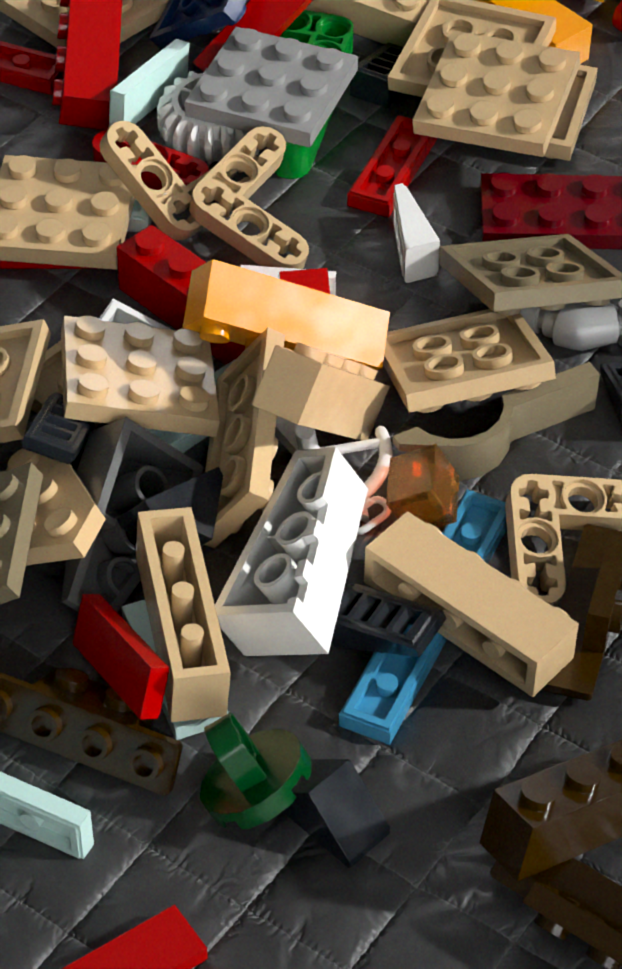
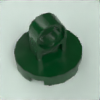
(251, 773)

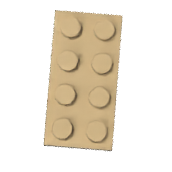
(243, 439)

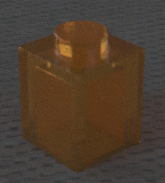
(424, 486)

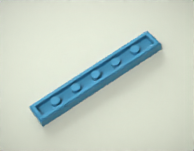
(394, 680)

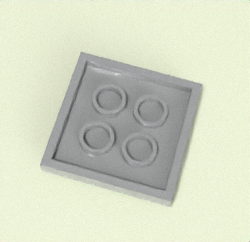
(272, 84)

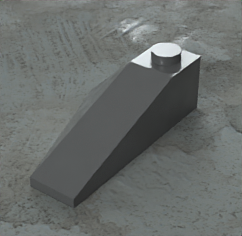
(120, 470)

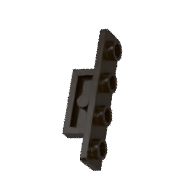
(594, 603)
(90, 727)
(577, 902)

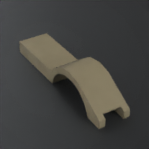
(520, 415)

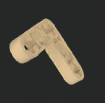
(234, 198)
(161, 203)
(551, 515)

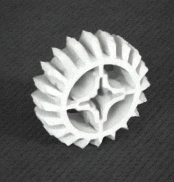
(190, 135)

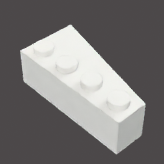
(296, 560)

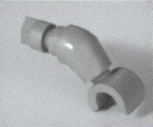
(578, 325)

